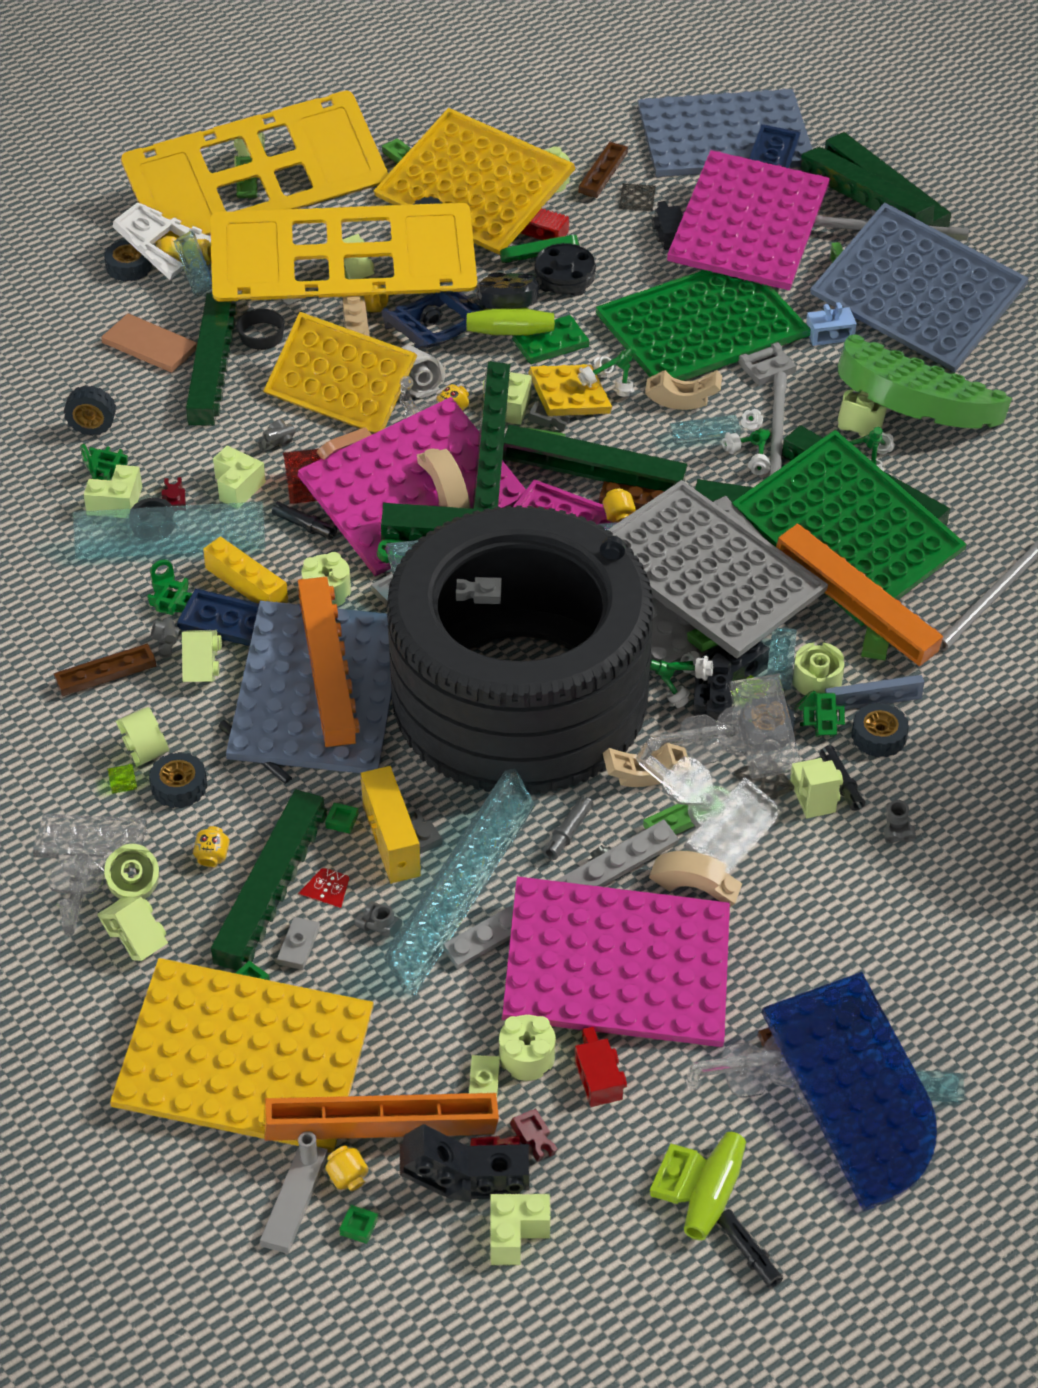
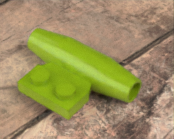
(510, 321)
(703, 1182)

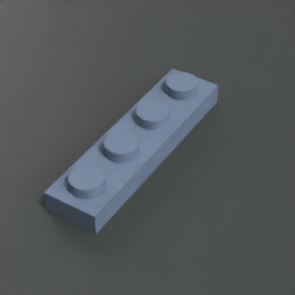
(881, 692)

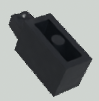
(666, 223)

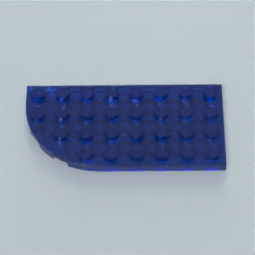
(858, 1086)

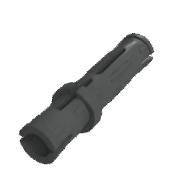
(563, 834)

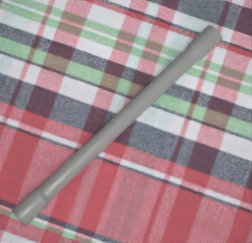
(855, 224)
(779, 389)
(953, 633)

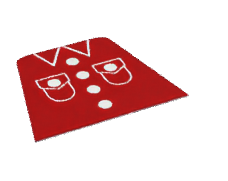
(327, 887)

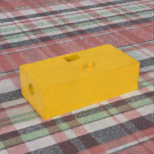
(390, 824)

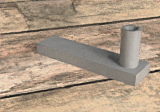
(294, 1195)

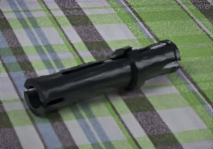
(310, 523)
(849, 786)
(756, 1257)

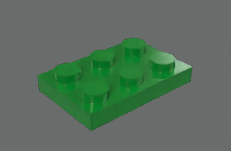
(543, 346)

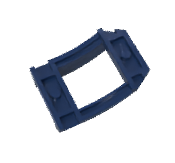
(407, 317)

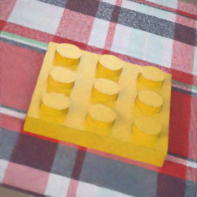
(565, 395)

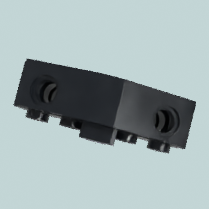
(726, 669)
(463, 1170)

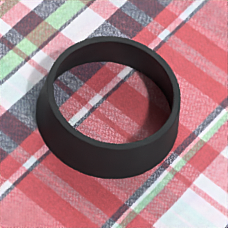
(261, 316)

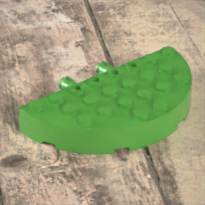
(917, 388)

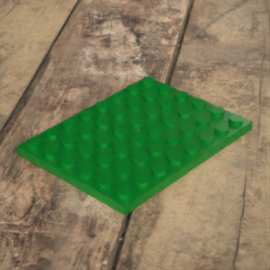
(700, 323)
(854, 512)

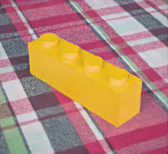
(243, 573)

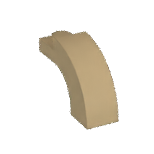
(682, 394)
(446, 477)
(632, 773)
(696, 871)

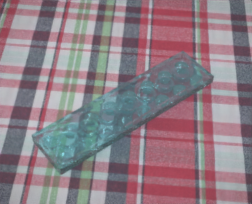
(167, 529)

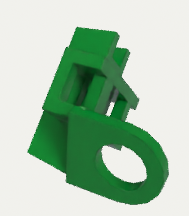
(100, 463)
(164, 598)
(826, 713)

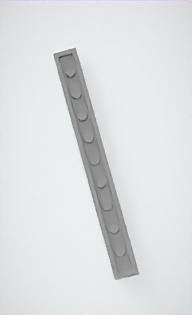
(596, 872)

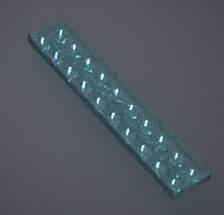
(459, 882)

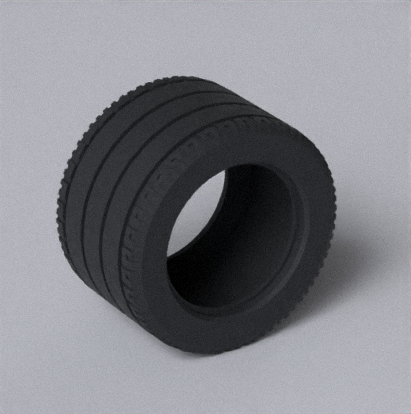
(537, 716)

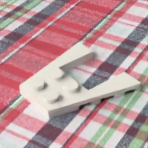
(144, 226)

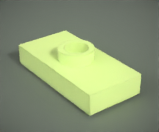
(484, 1074)

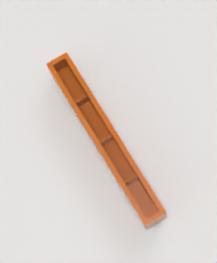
(862, 596)
(326, 662)
(379, 1115)

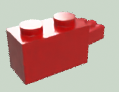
(599, 1069)

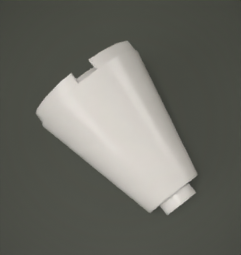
(426, 373)

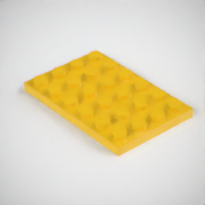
(340, 373)

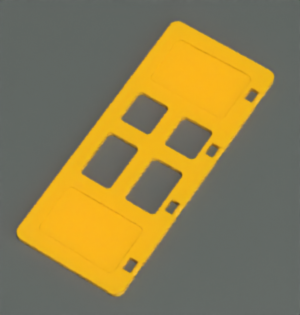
(328, 142)
(259, 254)

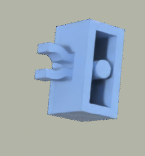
(831, 325)

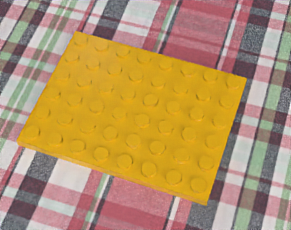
(478, 166)
(227, 1040)

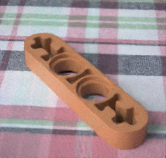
(341, 442)

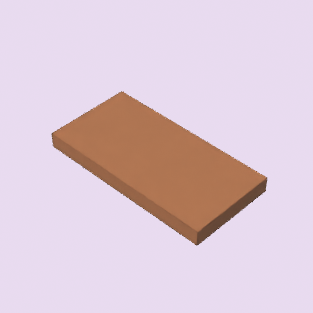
(149, 342)

